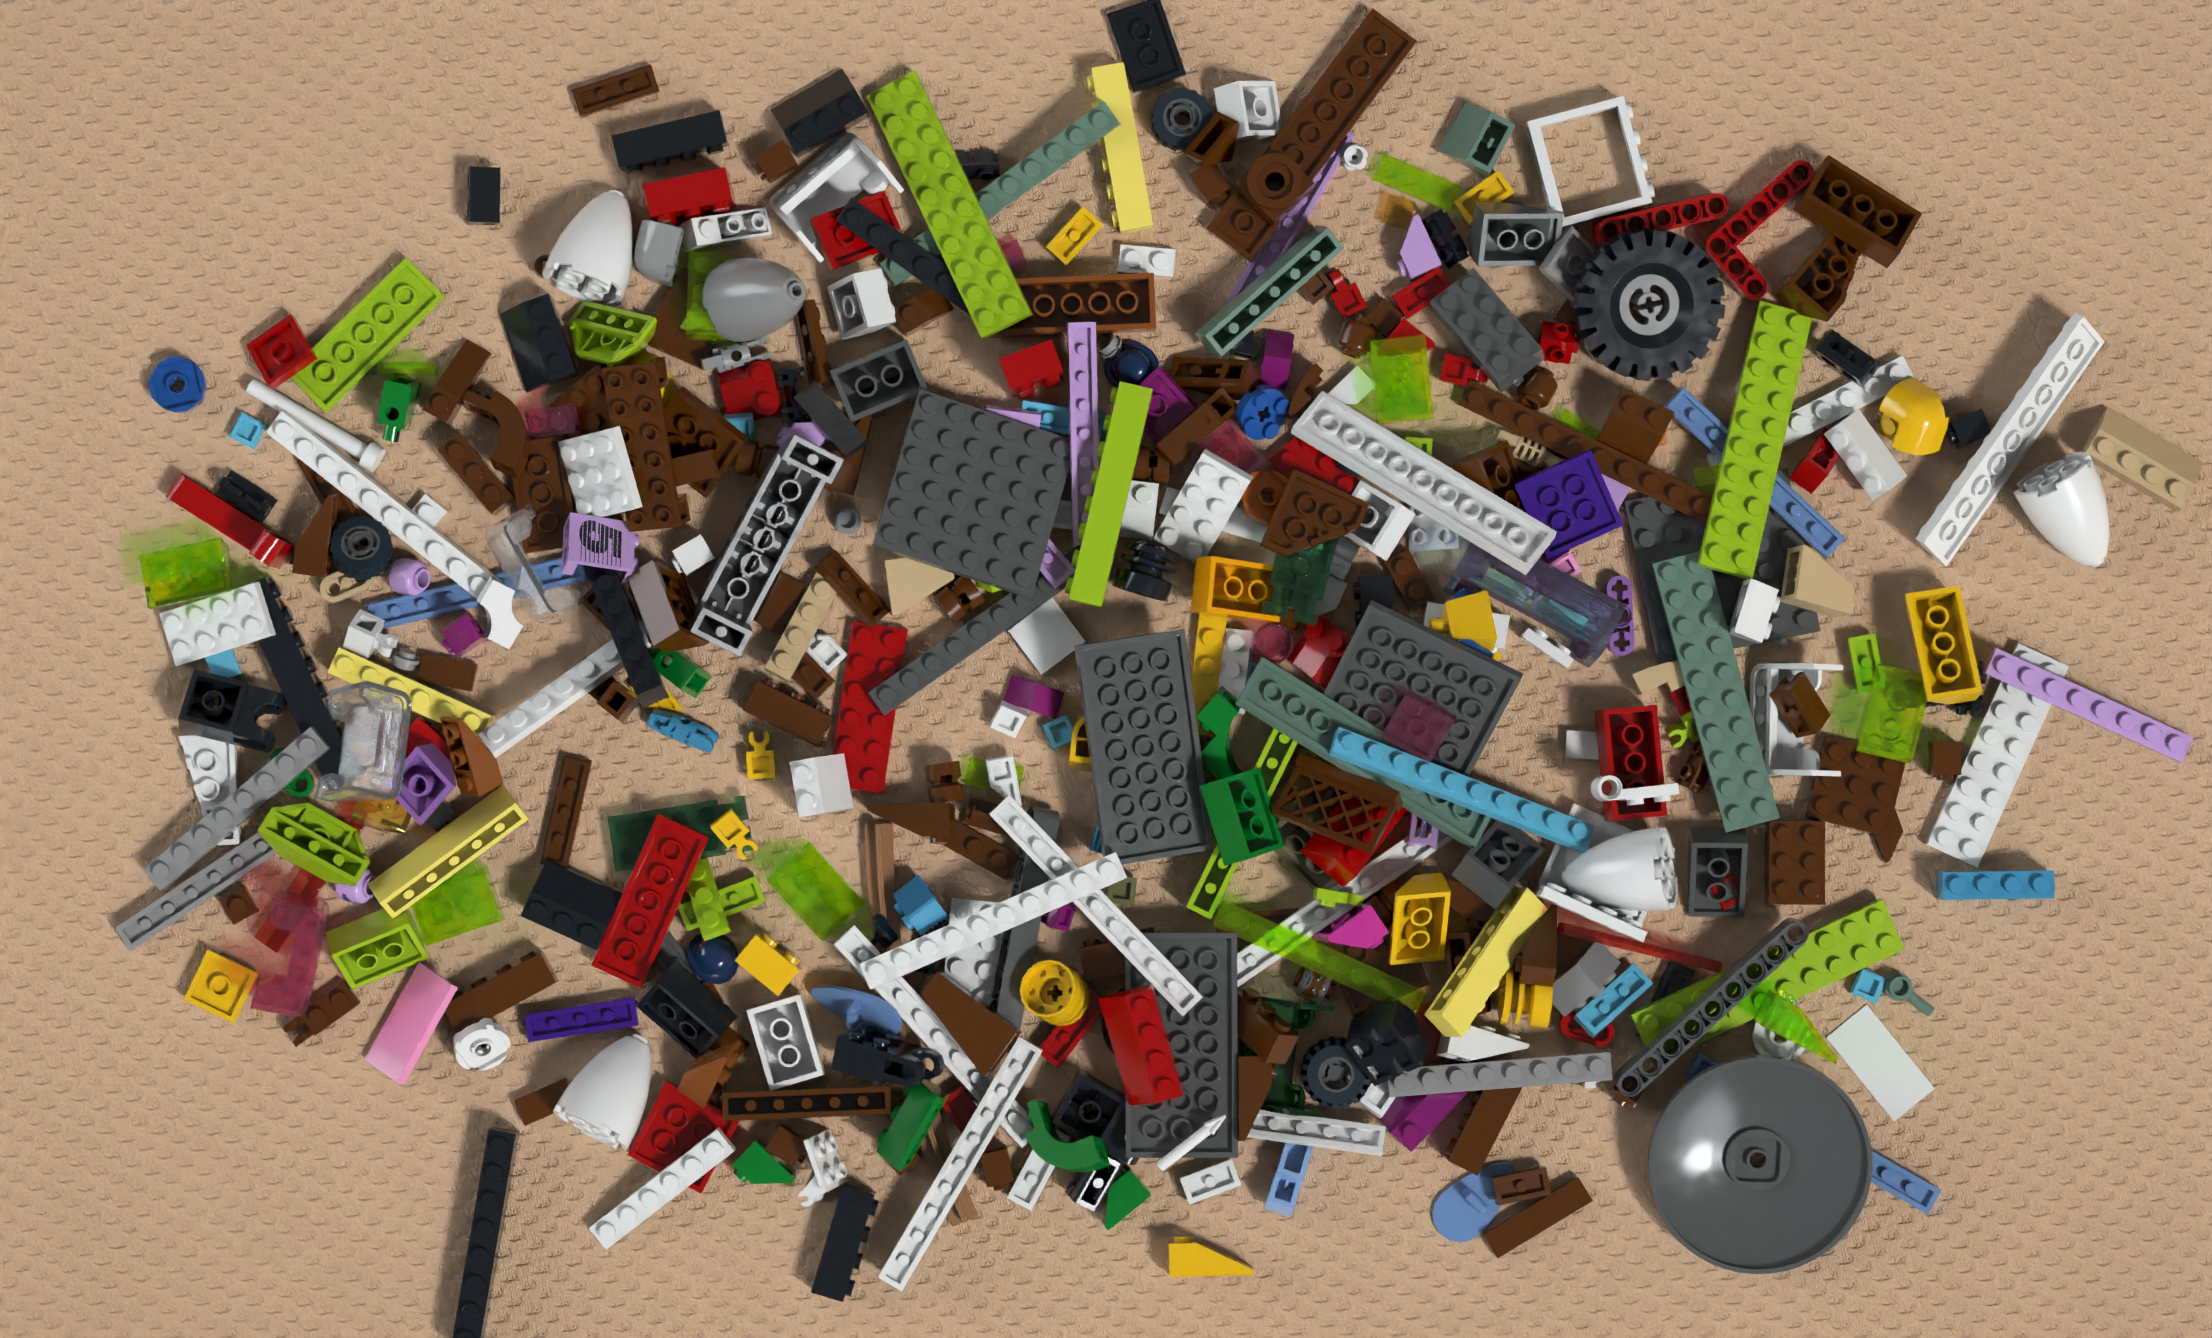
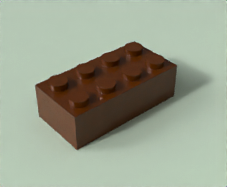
(1857, 211)

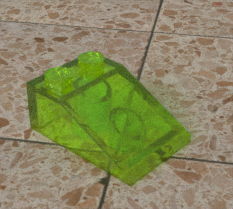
(1401, 380)
(1892, 714)
(458, 907)
(1784, 1017)

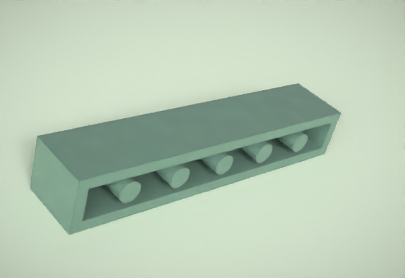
(1269, 290)

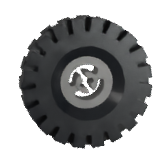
(1656, 344)

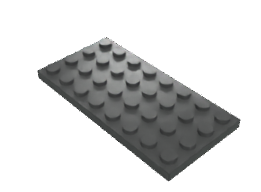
(1144, 746)
(1203, 1050)

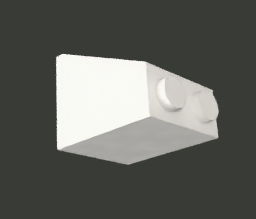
(821, 785)

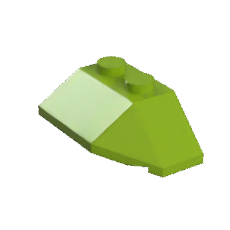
(610, 333)
(316, 842)

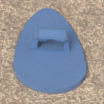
(859, 1008)
(1468, 1204)

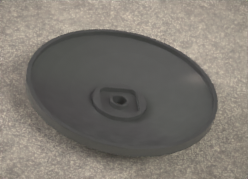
(1770, 1212)

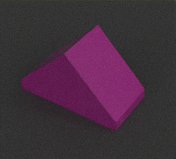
(1276, 359)
(1033, 697)

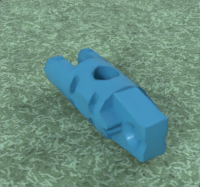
(683, 730)

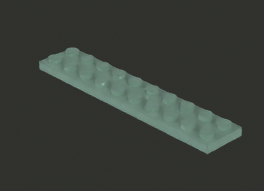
(1715, 692)
(1312, 722)

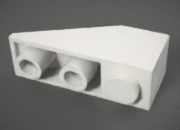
(725, 229)
(1478, 1044)

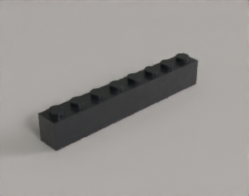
(297, 678)
(486, 1233)

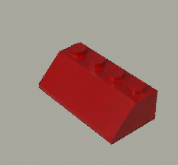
(1341, 860)
(1141, 1046)

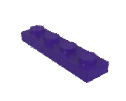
(581, 1019)

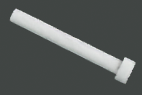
(369, 455)

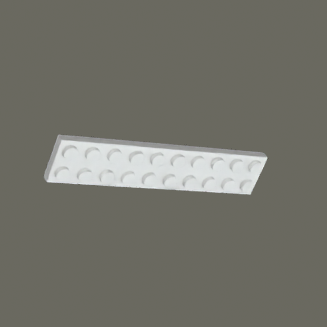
(2010, 439)
(1424, 482)

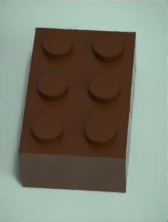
(1795, 862)

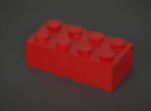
(1631, 752)

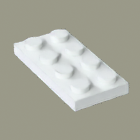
(1203, 506)
(217, 624)
(976, 965)

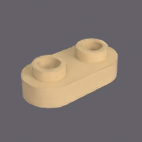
(348, 587)

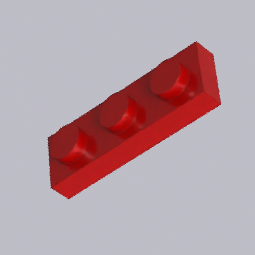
(1065, 1038)

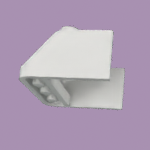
(828, 184)
(1779, 746)

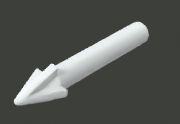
(1208, 1128)

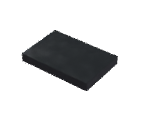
(1146, 45)

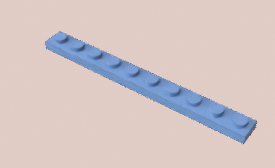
(1884, 1173)

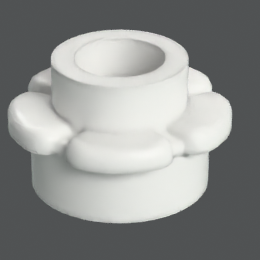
(1360, 162)

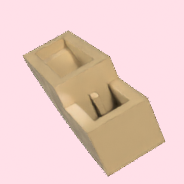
(1654, 676)

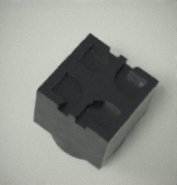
(1386, 1041)

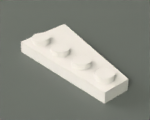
(213, 774)

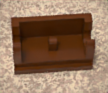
(1800, 705)

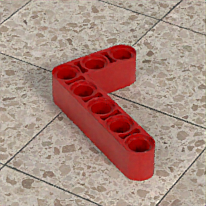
(1673, 213)
(1750, 223)
(230, 521)

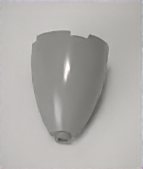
(751, 298)

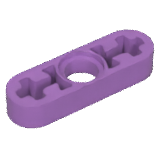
(1627, 636)

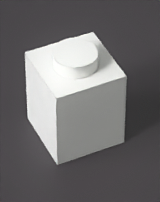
(692, 555)

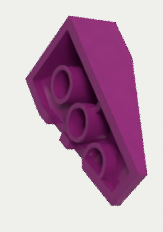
(1417, 1115)

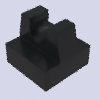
(1244, 348)

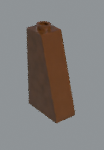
(972, 1023)

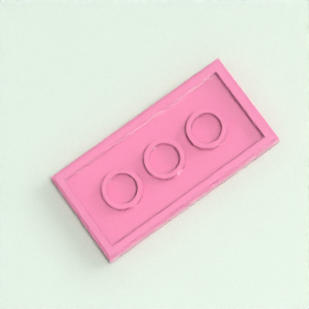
(411, 1023)

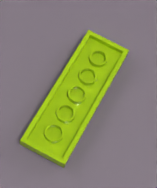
(368, 334)

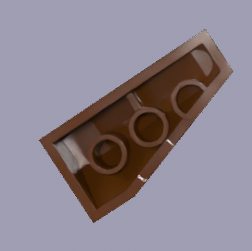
(1822, 280)

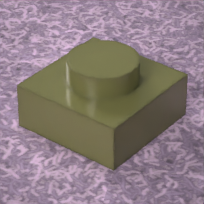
(1123, 891)

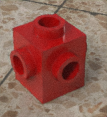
(1558, 342)

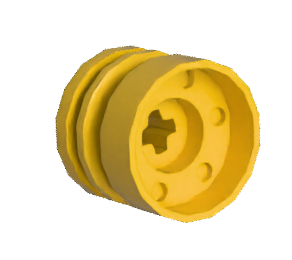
(1044, 983)
(1523, 999)

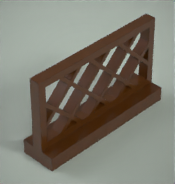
(1342, 782)

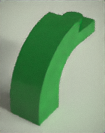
(1078, 1156)

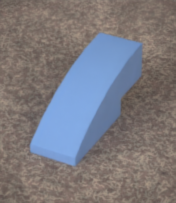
(1288, 1178)

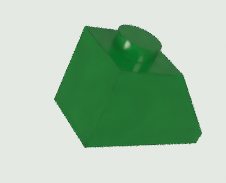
(761, 1166)
(1124, 1196)

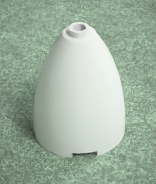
(595, 251)
(2068, 507)
(1627, 872)
(610, 1093)

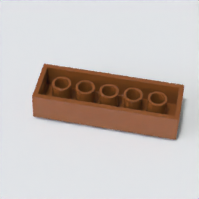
(1113, 301)

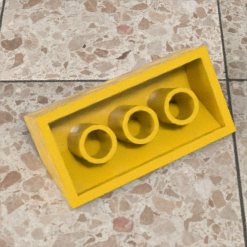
(1943, 645)

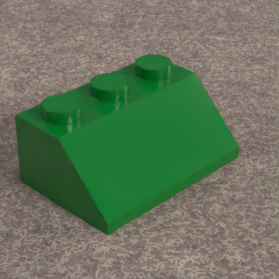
(1241, 816)
(911, 1123)

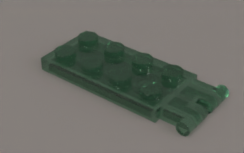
(1300, 582)
(631, 830)

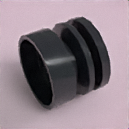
(1146, 570)

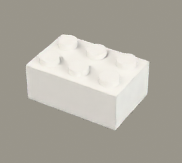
(786, 1041)

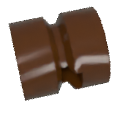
(754, 459)
(1157, 474)
(951, 603)
(944, 792)
(1384, 903)

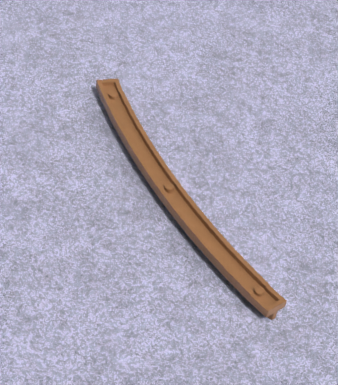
(881, 886)

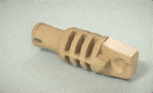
(1528, 450)

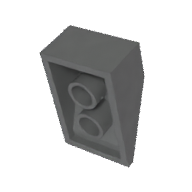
(1513, 234)
(1711, 859)
(1498, 862)

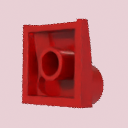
(751, 390)
(1320, 650)

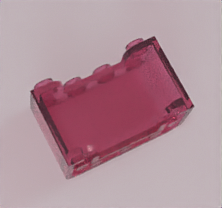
(309, 920)

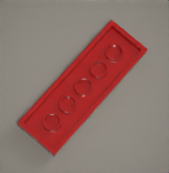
(862, 728)
(650, 900)

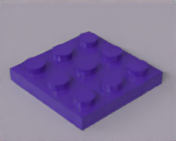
(1571, 501)

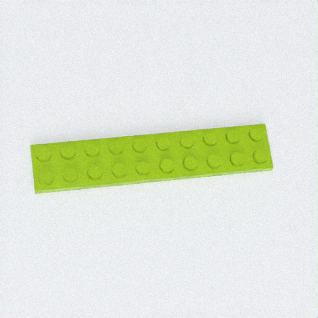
(949, 205)
(1754, 440)
(1827, 956)

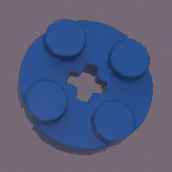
(191, 393)
(1270, 421)

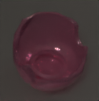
(1273, 642)

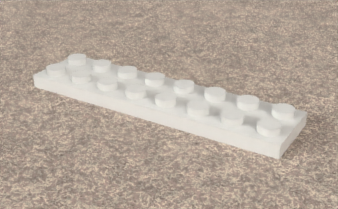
(1991, 766)

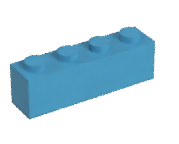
(1995, 884)

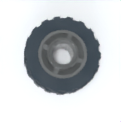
(1174, 103)
(366, 562)

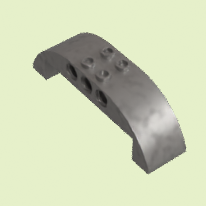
(761, 541)

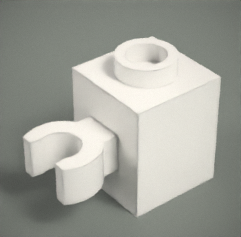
(366, 634)

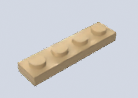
(801, 629)

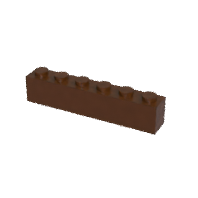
(806, 1103)

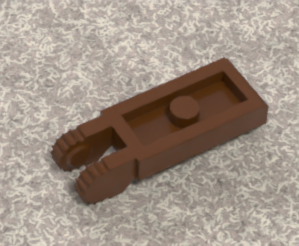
(324, 1012)

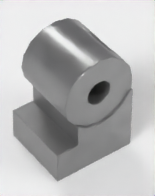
(1343, 557)

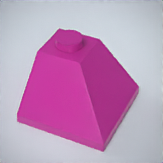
(1355, 928)

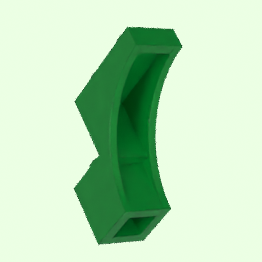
(1217, 717)

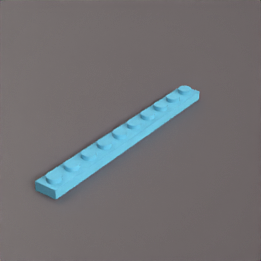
(1461, 790)

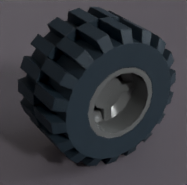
(1333, 1074)

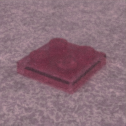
(1418, 726)

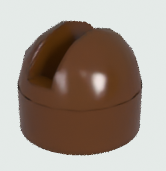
(539, 264)

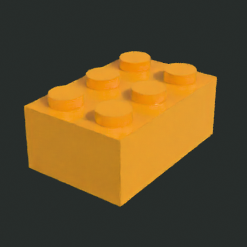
(1232, 589)

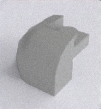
(658, 251)

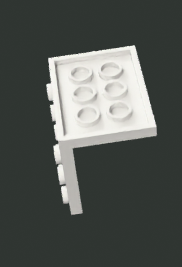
(1551, 886)

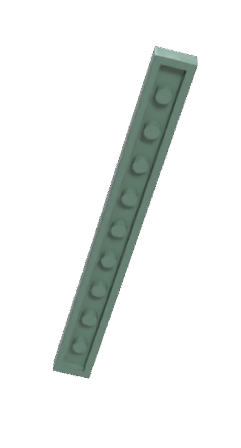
(1027, 174)

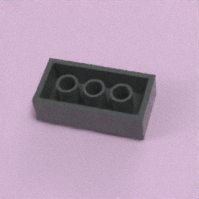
(1487, 330)

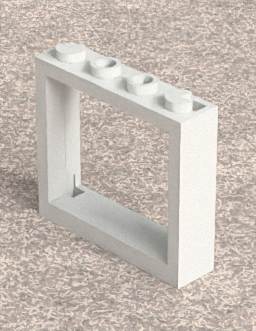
(1545, 172)

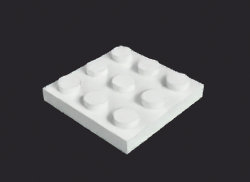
(600, 473)

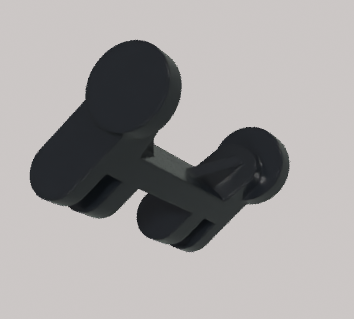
(789, 378)
(884, 933)

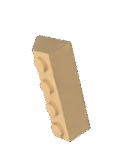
(2143, 459)

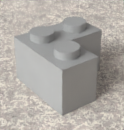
(1584, 978)

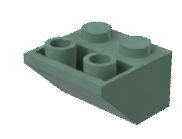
(1477, 138)

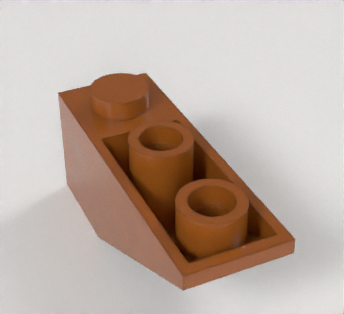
(472, 761)
(707, 1074)

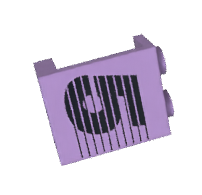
(598, 544)

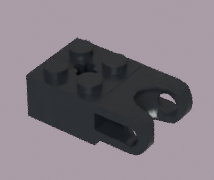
(236, 711)
(884, 1058)
(1105, 1123)

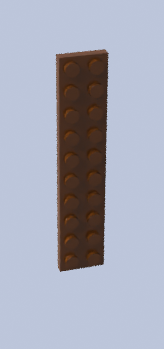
(1322, 121)

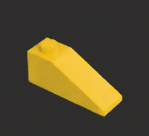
(1196, 1259)

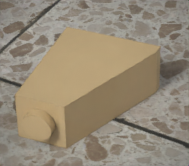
(913, 582)
(1815, 585)

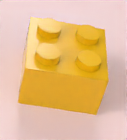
(769, 963)

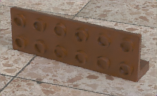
(638, 409)

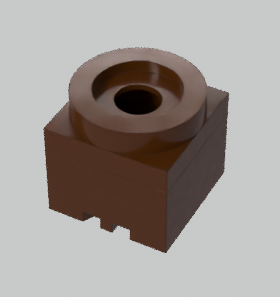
(1274, 185)

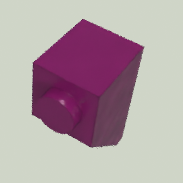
(463, 635)

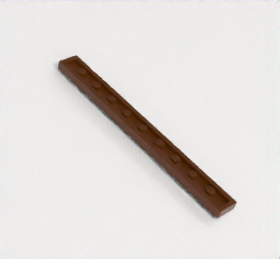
(1571, 442)

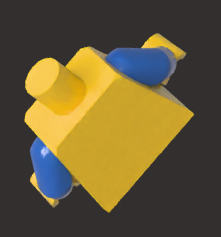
(1469, 621)

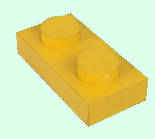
(1492, 189)
(1074, 236)

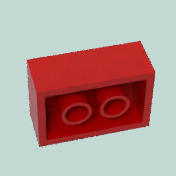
(690, 196)
(1032, 369)

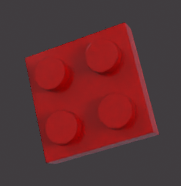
(281, 352)

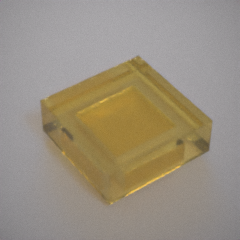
(1398, 212)

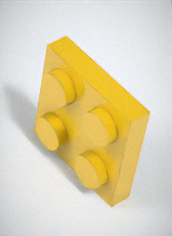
(221, 986)

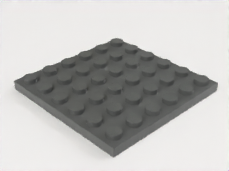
(974, 494)
(1666, 533)
(1401, 655)

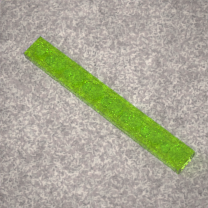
(1316, 956)

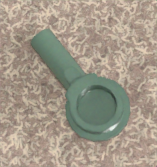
(1900, 988)

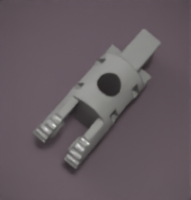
(722, 356)

